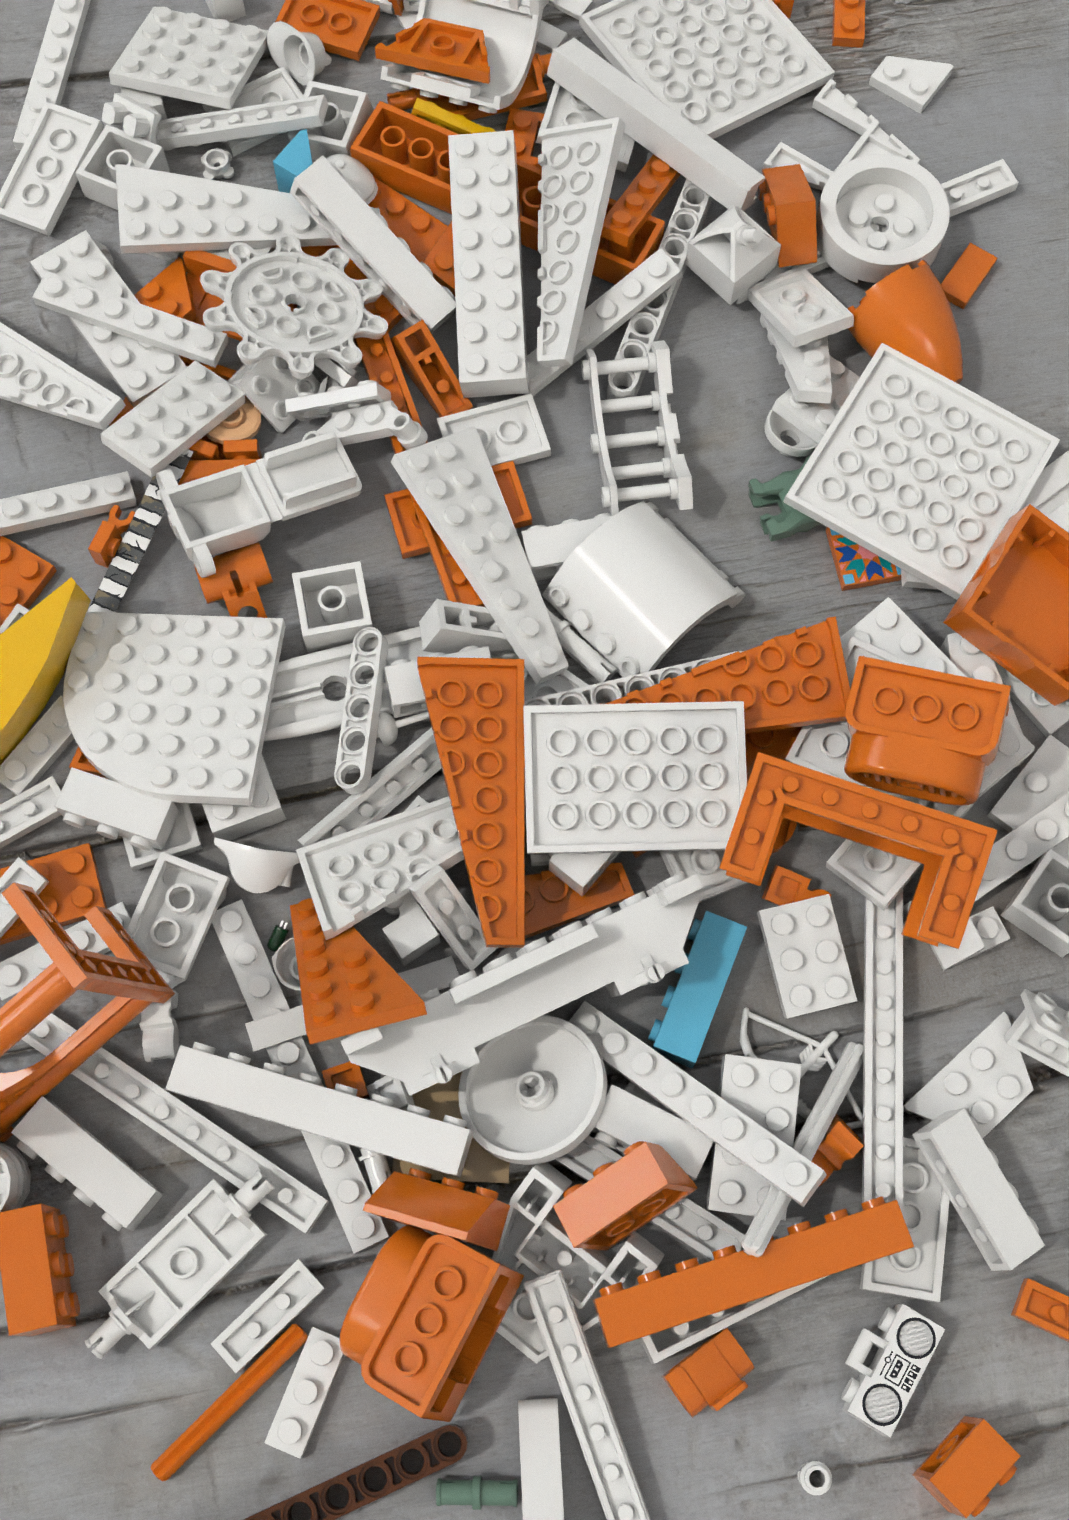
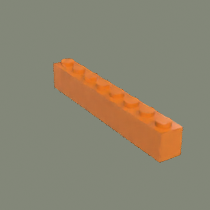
(741, 1278)

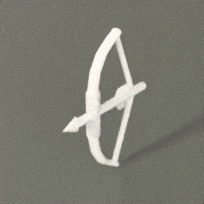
(809, 1058)

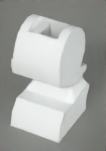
(160, 1030)

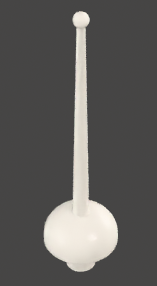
(389, 726)

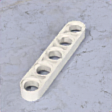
(368, 724)

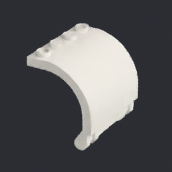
(510, 44)
(638, 588)

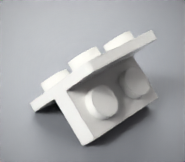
(1042, 1031)

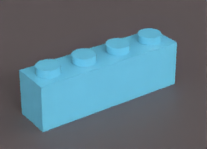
(698, 989)

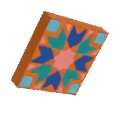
(857, 565)

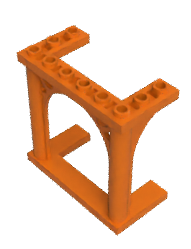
(948, 846)
(126, 976)

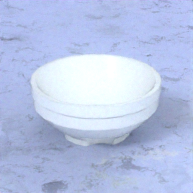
(777, 426)

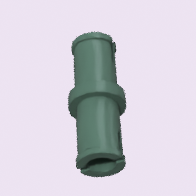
(477, 1492)

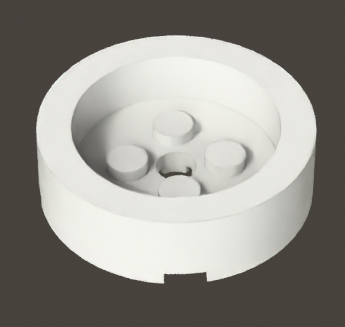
(888, 193)

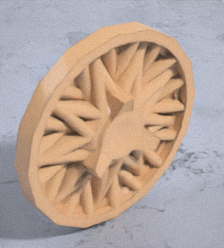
(239, 425)

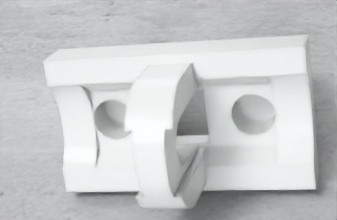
(139, 124)

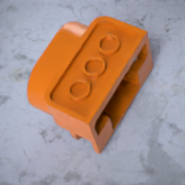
(922, 730)
(426, 1319)

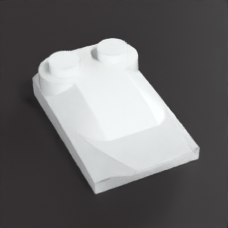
(176, 915)

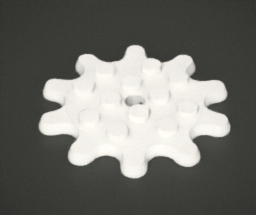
(264, 286)

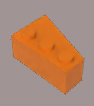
(790, 213)

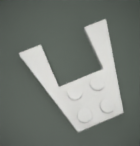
(845, 111)

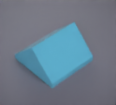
(292, 161)

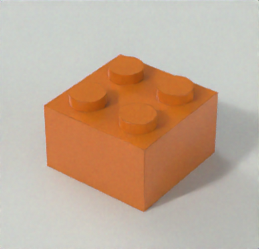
(967, 1467)

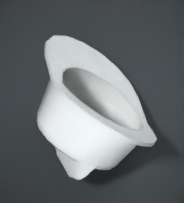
(297, 51)

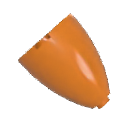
(911, 317)

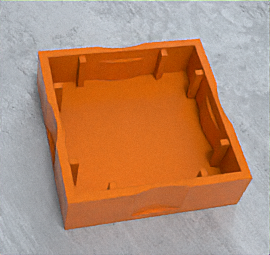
(1020, 604)

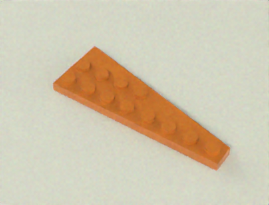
(781, 682)
(480, 746)

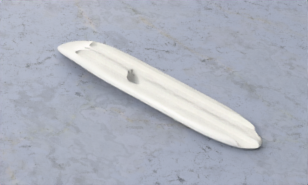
(298, 699)

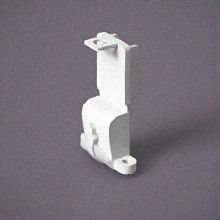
(243, 501)

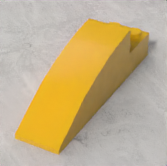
(35, 659)

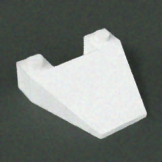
(538, 1244)

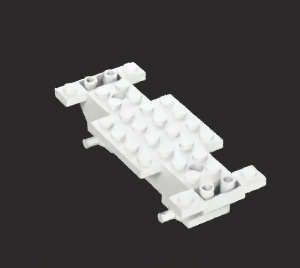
(610, 951)

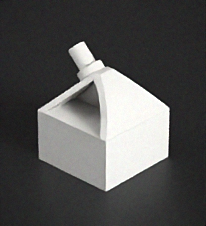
(732, 254)

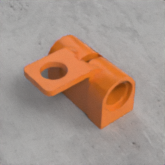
(237, 579)
(710, 1374)

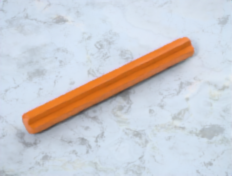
(228, 1402)

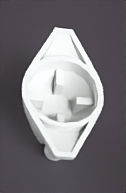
(257, 868)

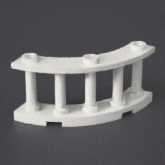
(666, 434)

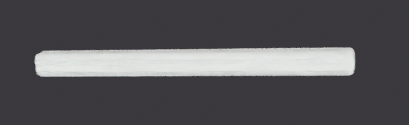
(807, 1143)

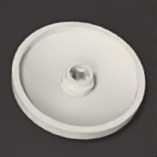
(534, 1091)

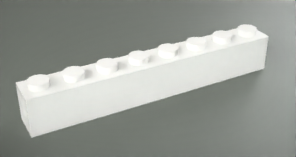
(321, 1110)

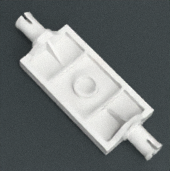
(181, 1264)

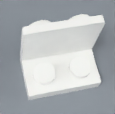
(269, 385)

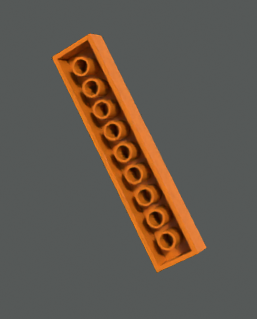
(414, 160)

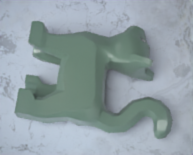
(774, 491)

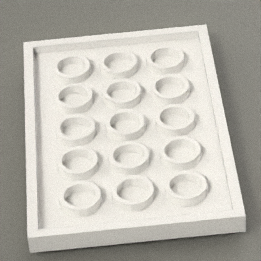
(633, 776)

